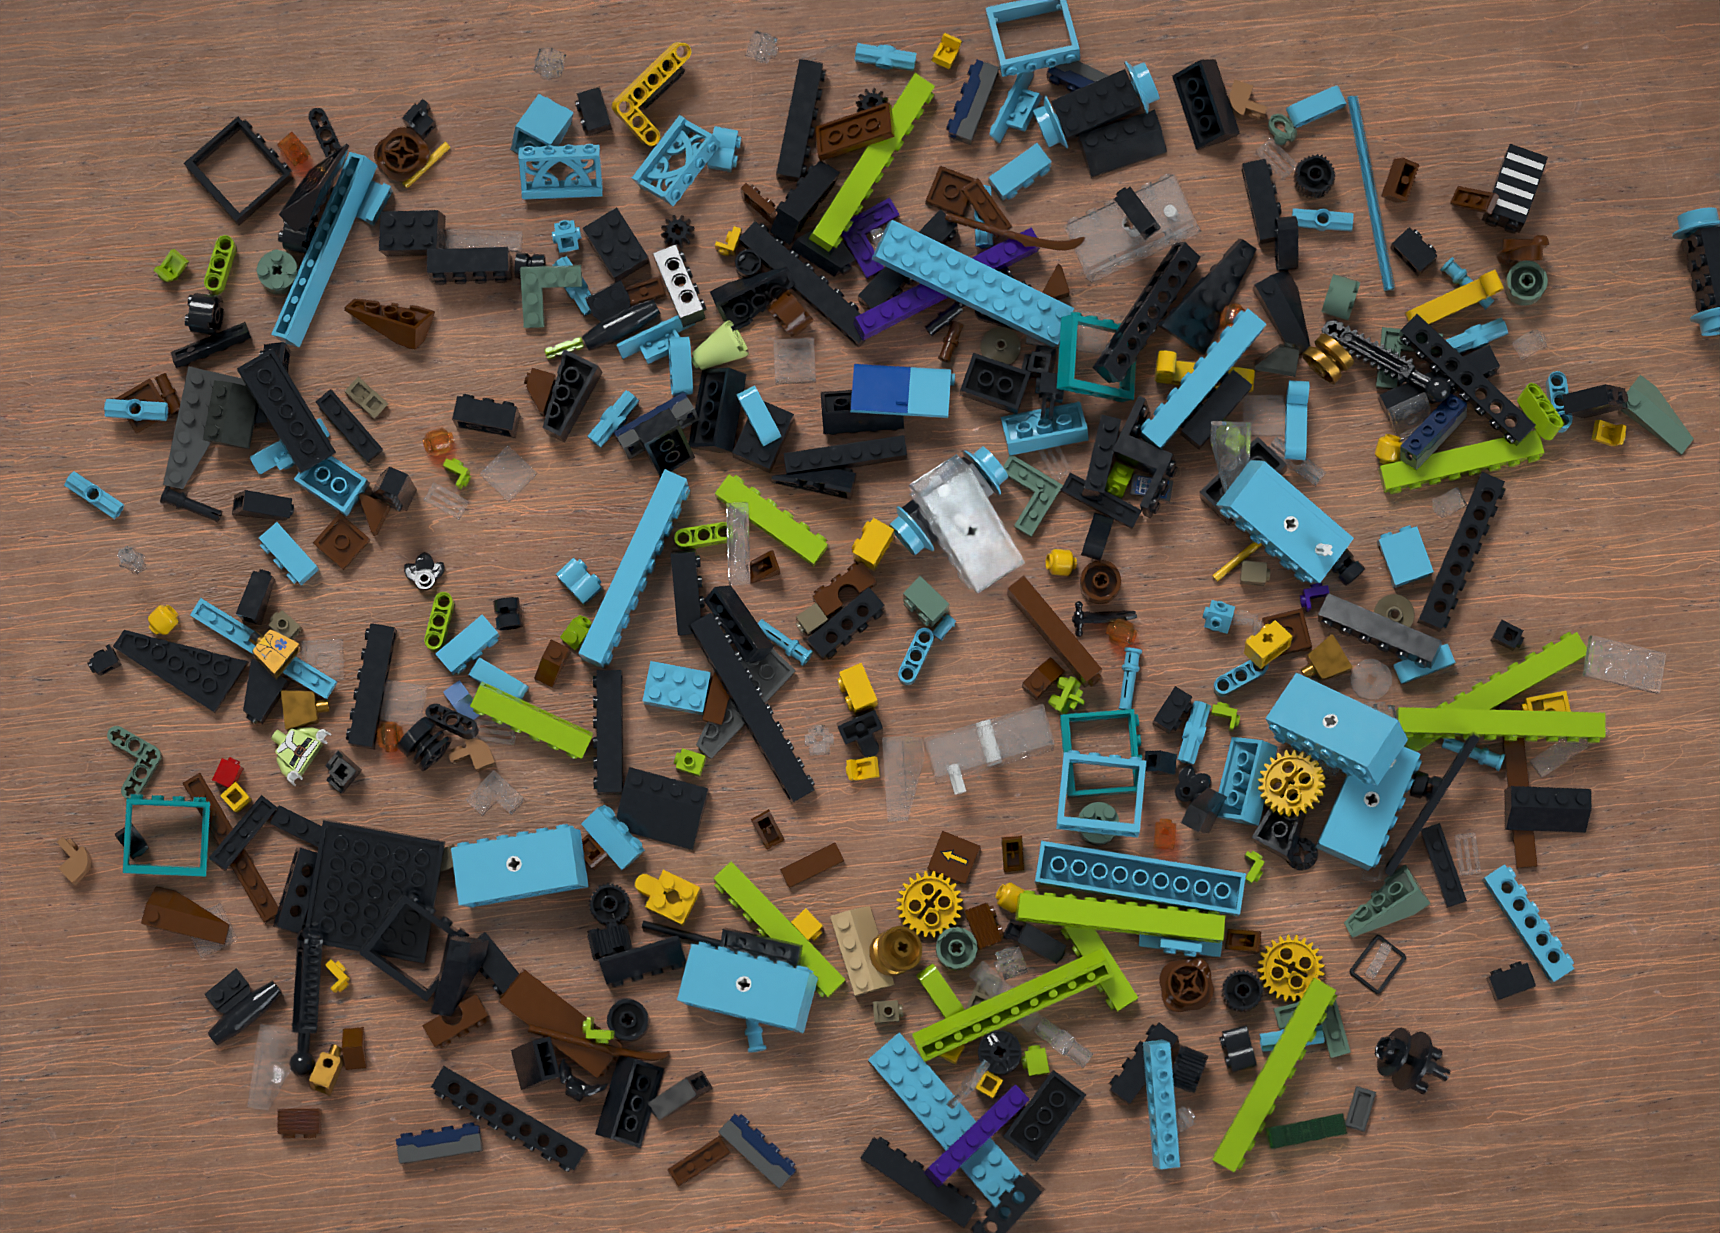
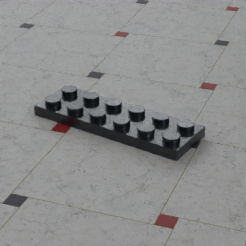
(286, 411)

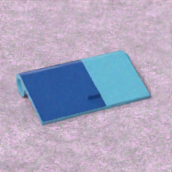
(901, 390)

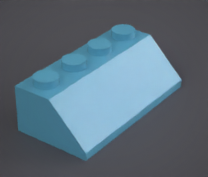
(1241, 782)

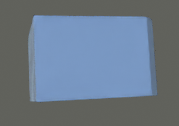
(461, 699)

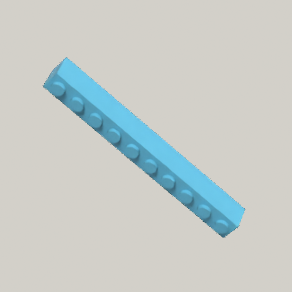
(324, 249)

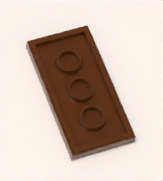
(854, 131)

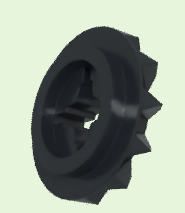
(1309, 859)

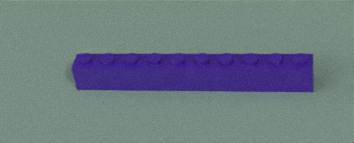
(923, 297)

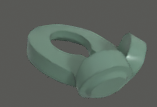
(1281, 137)

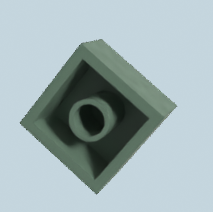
(925, 602)

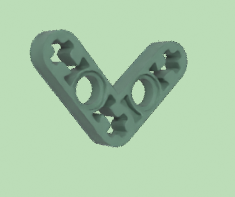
(141, 754)

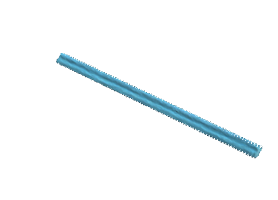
(1367, 179)

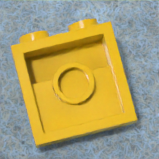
(1548, 702)

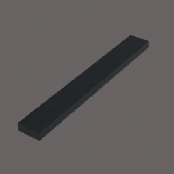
(1432, 803)

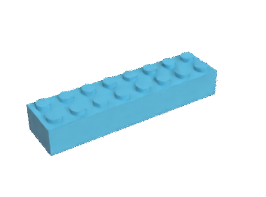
(1205, 377)

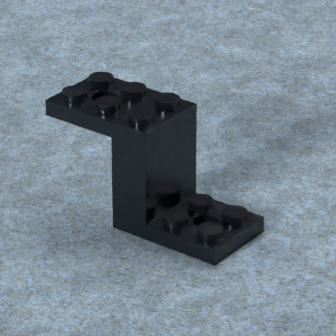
(1145, 457)

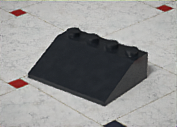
(313, 190)
(662, 808)

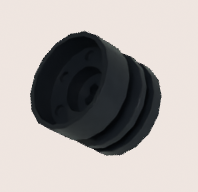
(428, 747)
(1010, 1058)

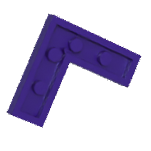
(861, 226)

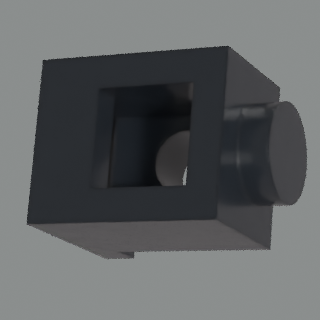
(1506, 628)
(104, 661)

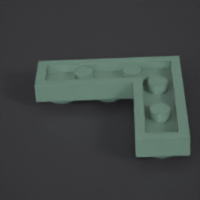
(540, 277)
(1391, 340)
(1044, 490)
(1332, 1027)

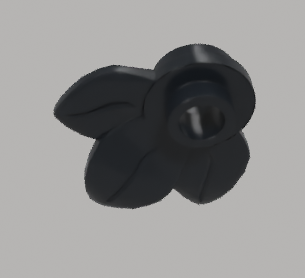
(424, 568)
(1193, 782)

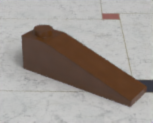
(399, 324)
(178, 914)

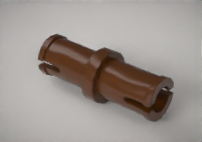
(950, 341)
(168, 393)

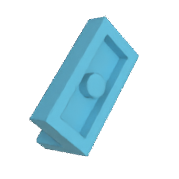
(374, 202)

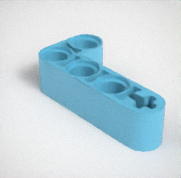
(1296, 420)

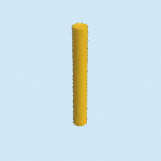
(432, 159)
(1235, 561)

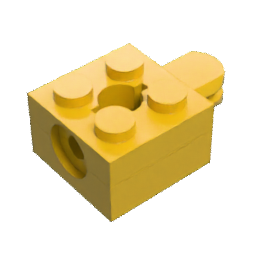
(668, 895)

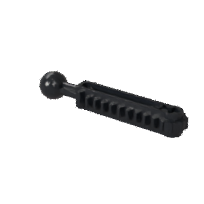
(1436, 388)
(306, 998)

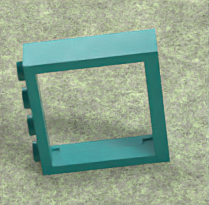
(1067, 359)
(1135, 742)
(177, 801)

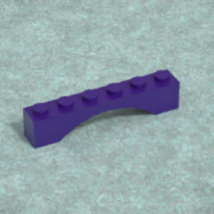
(976, 1136)

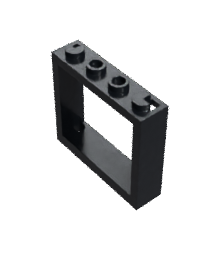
(215, 143)
(389, 968)

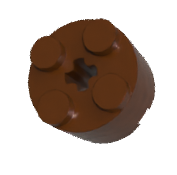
(792, 314)
(1107, 591)

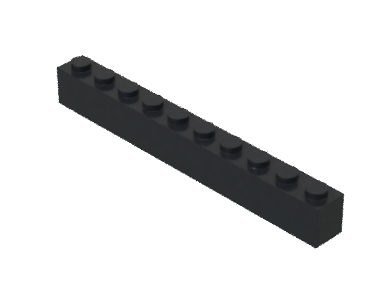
(751, 707)

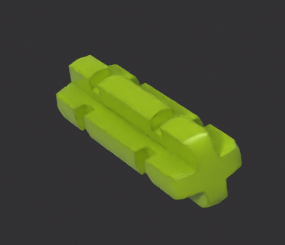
(577, 343)

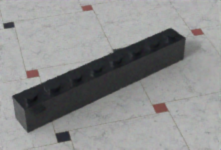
(807, 285)

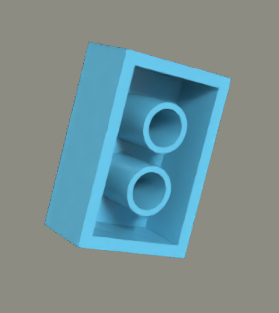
(334, 484)
(677, 688)

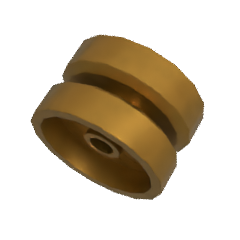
(1328, 358)
(895, 951)

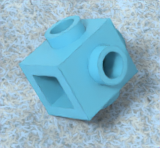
(566, 236)
(1218, 616)

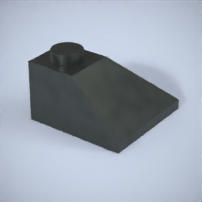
(1279, 360)

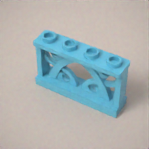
(680, 178)
(567, 188)

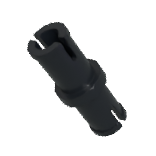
(943, 319)

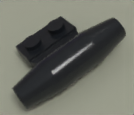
(617, 318)
(238, 1004)

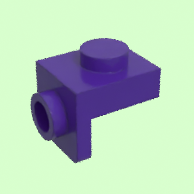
(1316, 591)

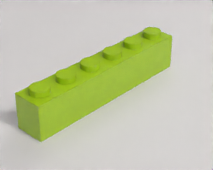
(773, 521)
(531, 720)
(1117, 988)

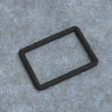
(1389, 976)

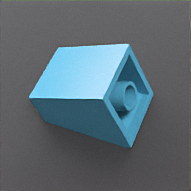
(542, 125)

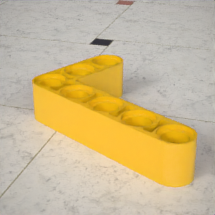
(648, 89)
(1458, 299)
(1172, 371)

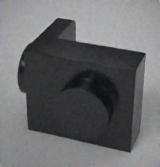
(137, 844)

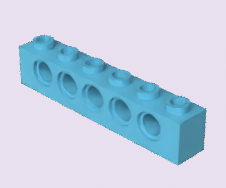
(1540, 953)
(1161, 1104)

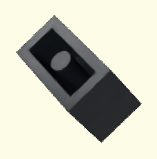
(593, 110)
(1414, 251)
(1511, 981)

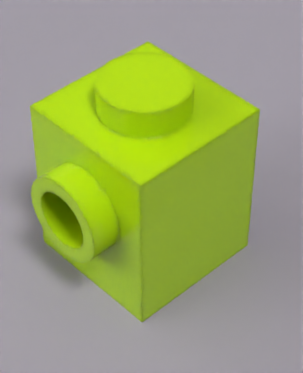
(690, 762)
(1035, 1061)

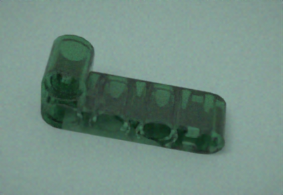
(1305, 1131)

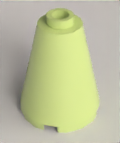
(720, 348)

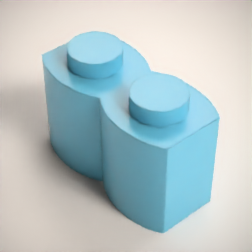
(725, 158)
(579, 581)

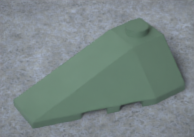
(1654, 413)
(1394, 901)

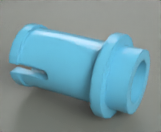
(944, 626)

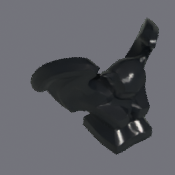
(575, 1087)

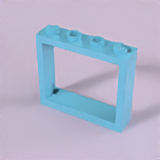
(1031, 62)
(1100, 826)

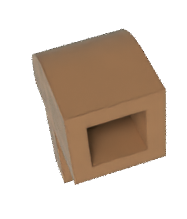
(1240, 102)
(477, 750)
(79, 862)

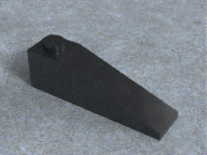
(748, 296)
(1283, 306)
(828, 482)
(459, 966)

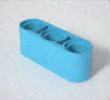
(1316, 106)
(680, 366)
(1557, 392)
(758, 415)
(915, 666)
(1409, 671)
(495, 677)
(1233, 683)

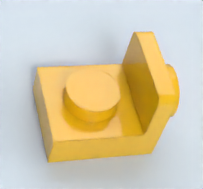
(733, 241)

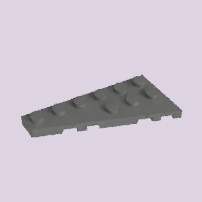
(188, 440)
(769, 677)

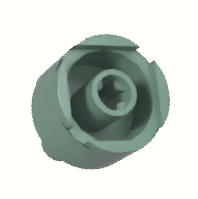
(275, 261)
(1534, 276)
(1340, 297)
(1099, 811)
(956, 960)

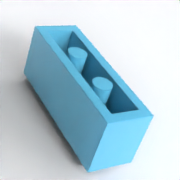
(1020, 172)
(288, 554)
(468, 645)
(613, 836)

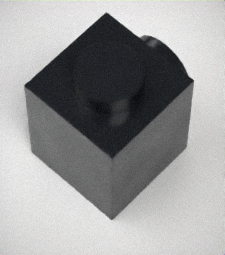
(1160, 762)

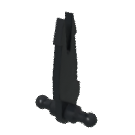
(1081, 618)

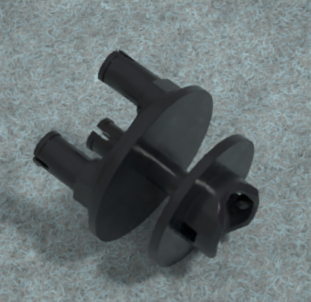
(1409, 1059)

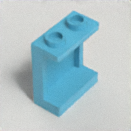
(1405, 556)

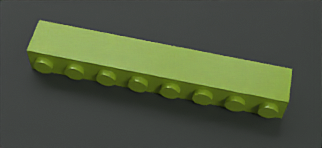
(1461, 461)
(776, 925)

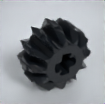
(864, 101)
(680, 224)

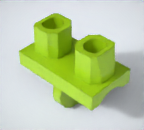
(1070, 697)

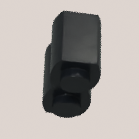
(1238, 1048)

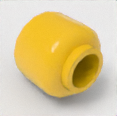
(1388, 449)
(1060, 562)
(163, 619)
(1007, 896)

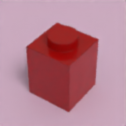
(227, 772)

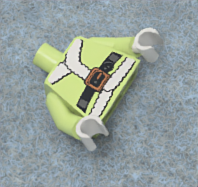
(298, 750)

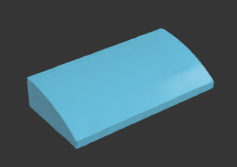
(1030, 433)

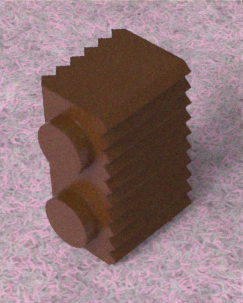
(1400, 180)
(983, 925)
(299, 1121)

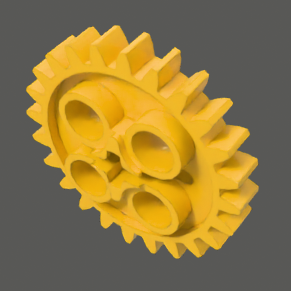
(1306, 792)
(914, 893)
(1298, 950)

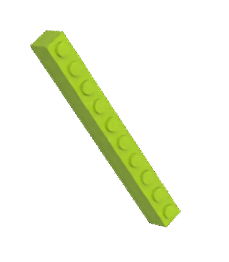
(870, 165)
(1514, 681)
(1502, 723)
(1120, 917)
(1012, 1005)
(1274, 1074)

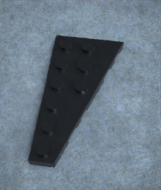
(1200, 312)
(194, 671)

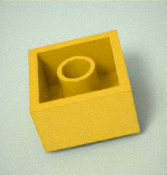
(873, 543)
(857, 688)

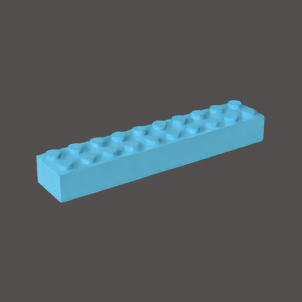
(971, 283)
(634, 568)
(1140, 878)
(927, 1099)

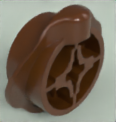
(403, 134)
(1522, 249)
(1174, 1002)

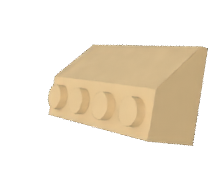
(854, 935)

